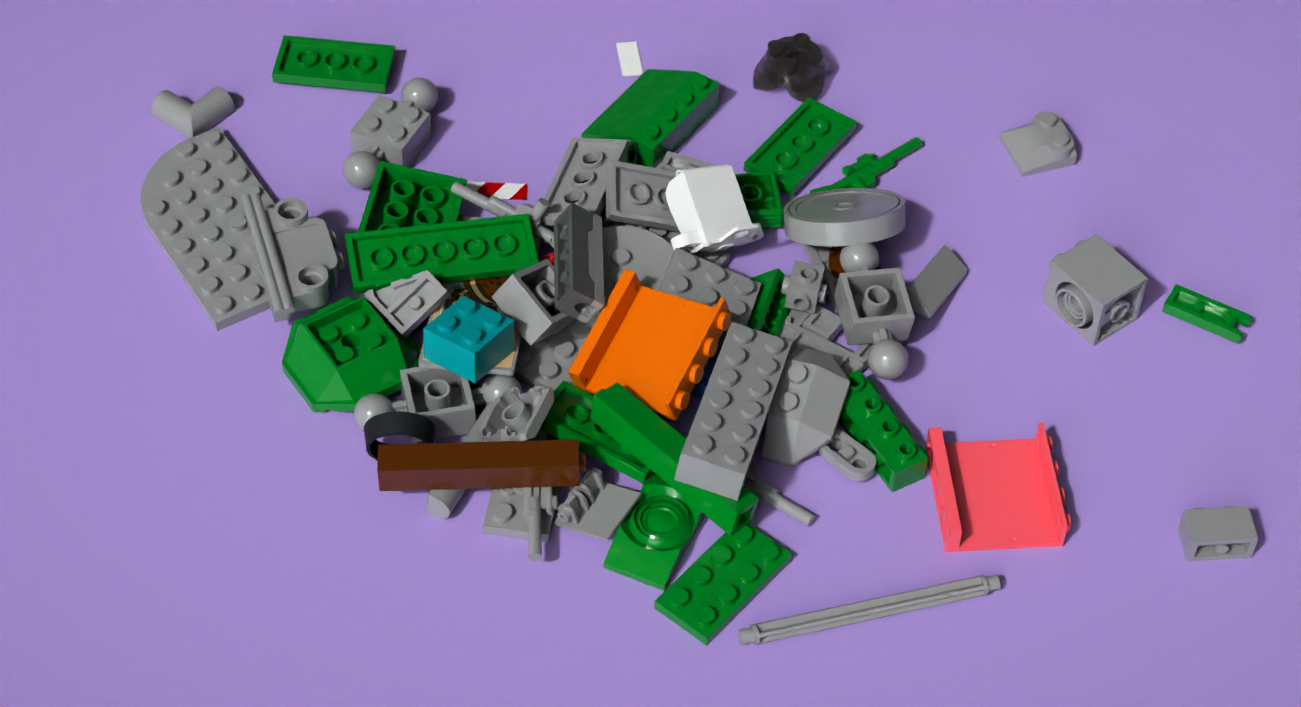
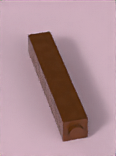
(479, 465)

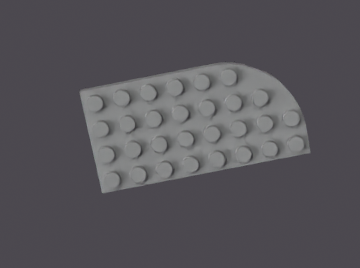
(201, 224)

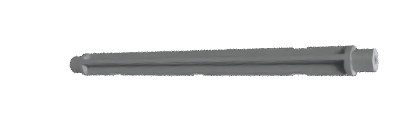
(868, 609)

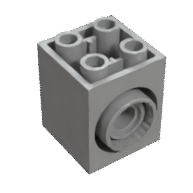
(1094, 289)

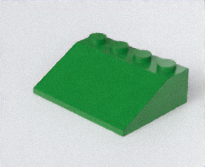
(658, 112)
(409, 198)

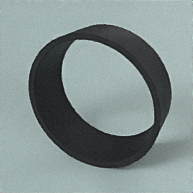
(397, 424)

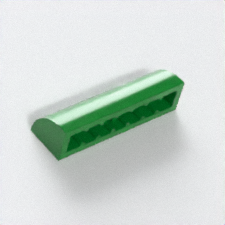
(769, 310)

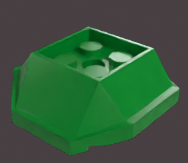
(346, 354)

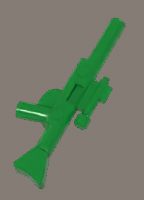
(868, 168)

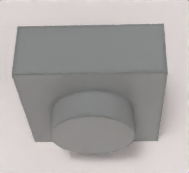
(823, 323)

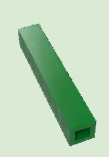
(660, 449)

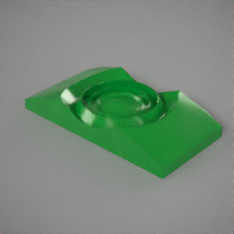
(654, 535)

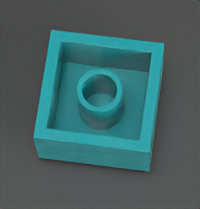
(468, 339)

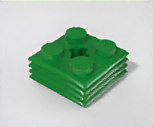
(762, 198)

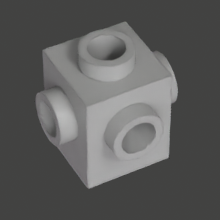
(804, 287)

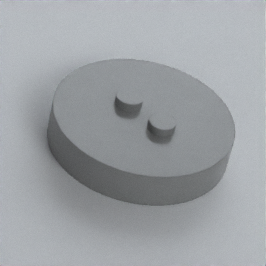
(844, 217)
(636, 251)

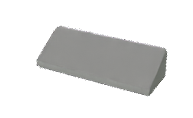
(936, 282)

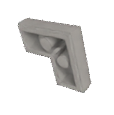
(196, 117)

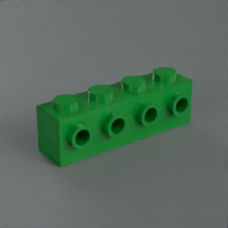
(878, 429)

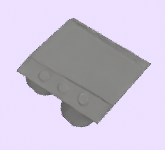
(517, 414)

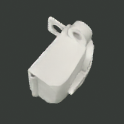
(709, 210)

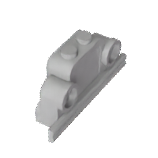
(292, 255)

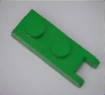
(1206, 313)

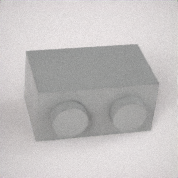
(1217, 533)

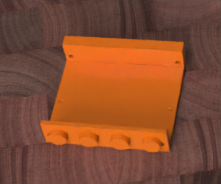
(650, 345)

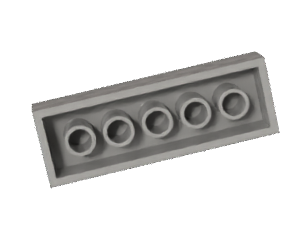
(733, 411)

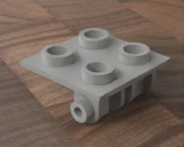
(596, 506)

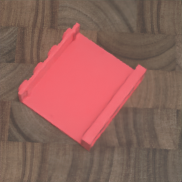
(997, 493)

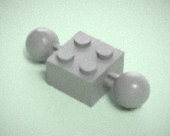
(391, 132)
(874, 309)
(437, 396)

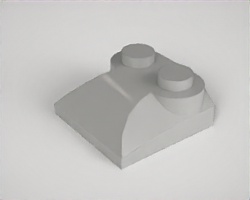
(1040, 145)

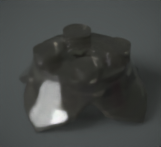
(794, 64)

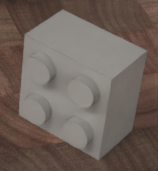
(530, 302)

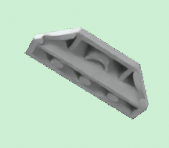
(804, 407)

